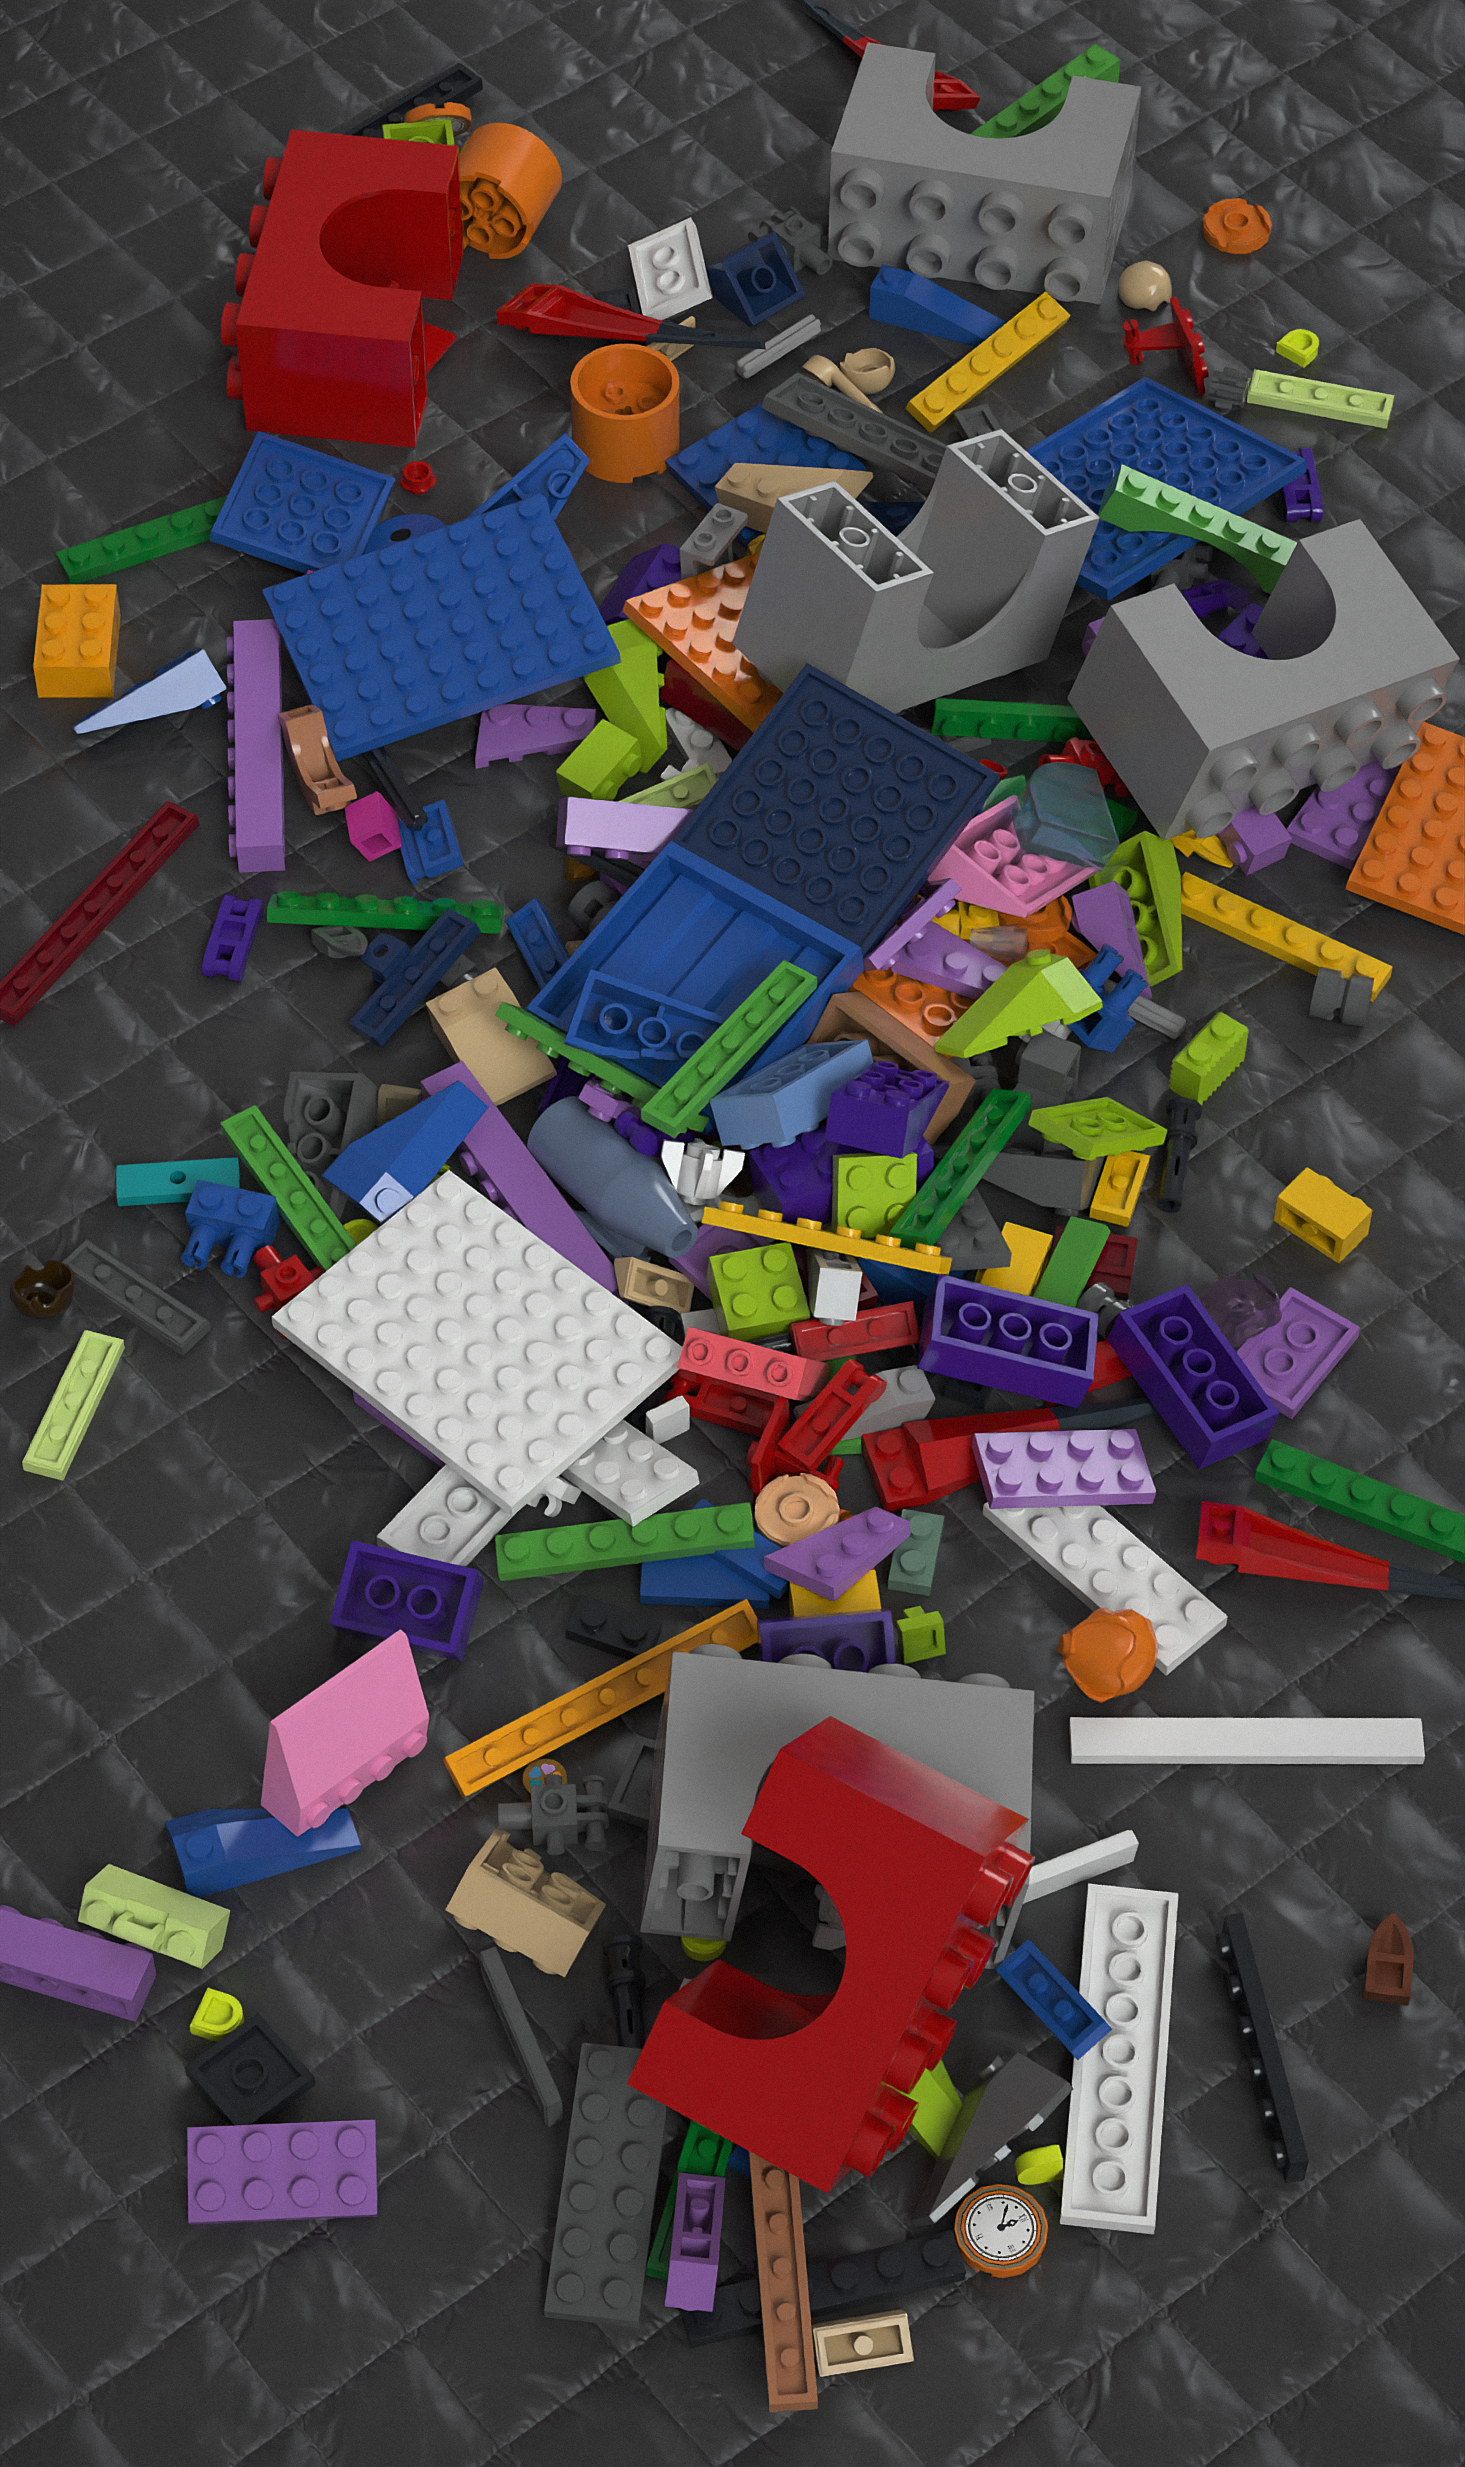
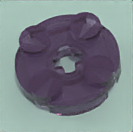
(1257, 1304)

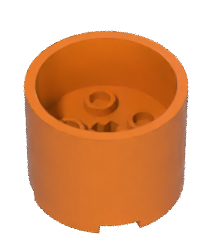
(505, 188)
(625, 411)

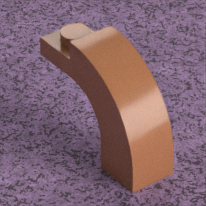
(314, 761)

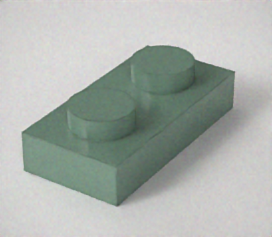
(916, 1557)

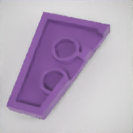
(527, 729)

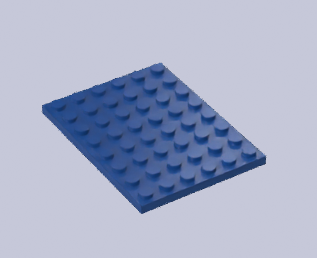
(1171, 442)
(440, 626)

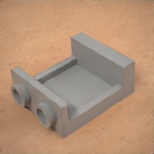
(711, 541)

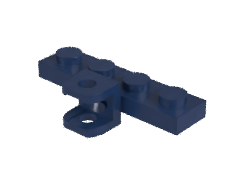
(409, 974)

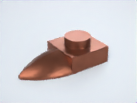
(1389, 1964)

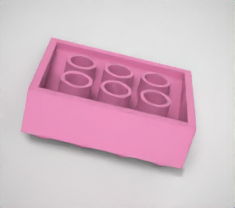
(999, 873)
(344, 1736)

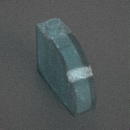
(1065, 816)

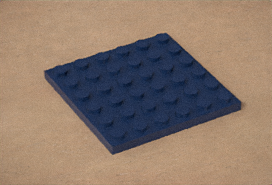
(838, 808)

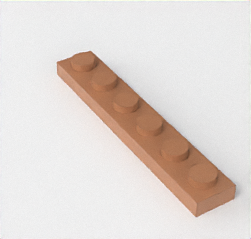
(783, 2288)

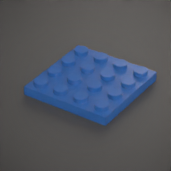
(752, 439)
(301, 506)

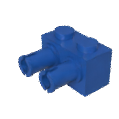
(1111, 1023)
(229, 1219)

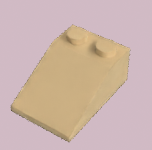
(473, 1034)

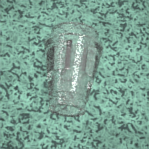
(1001, 942)

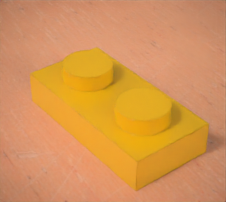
(1119, 1188)

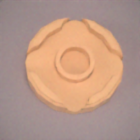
(795, 1508)

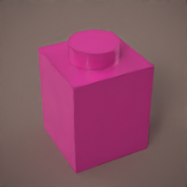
(373, 826)

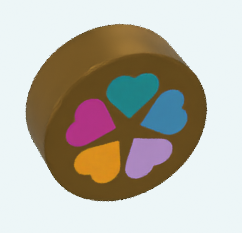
(538, 1770)

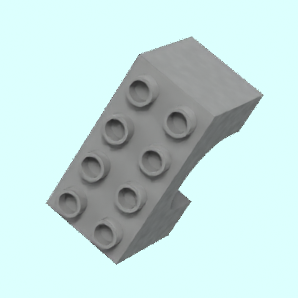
(977, 208)
(926, 612)
(1226, 731)
(733, 1716)

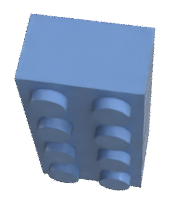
(787, 1094)

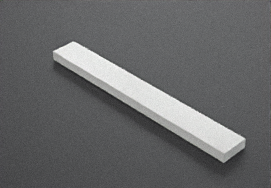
(1246, 1740)

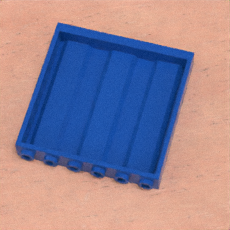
(708, 944)

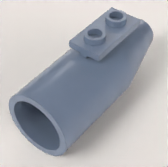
(621, 1189)

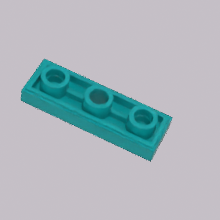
(171, 1180)

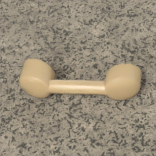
(829, 374)

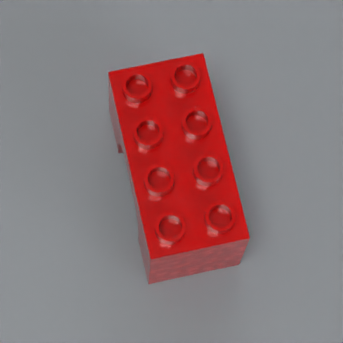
(315, 326)
(912, 1878)

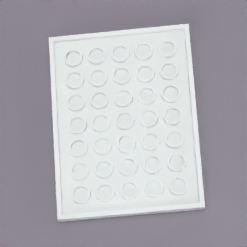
(480, 1341)

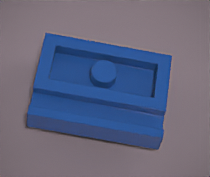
(432, 848)

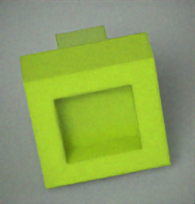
(920, 1635)

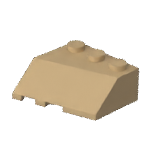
(757, 487)
(525, 1905)

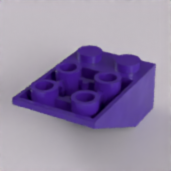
(884, 1109)

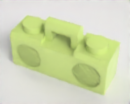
(154, 1916)

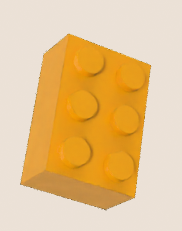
(77, 641)

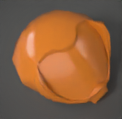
(1110, 1653)

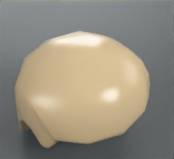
(1144, 285)
(869, 369)

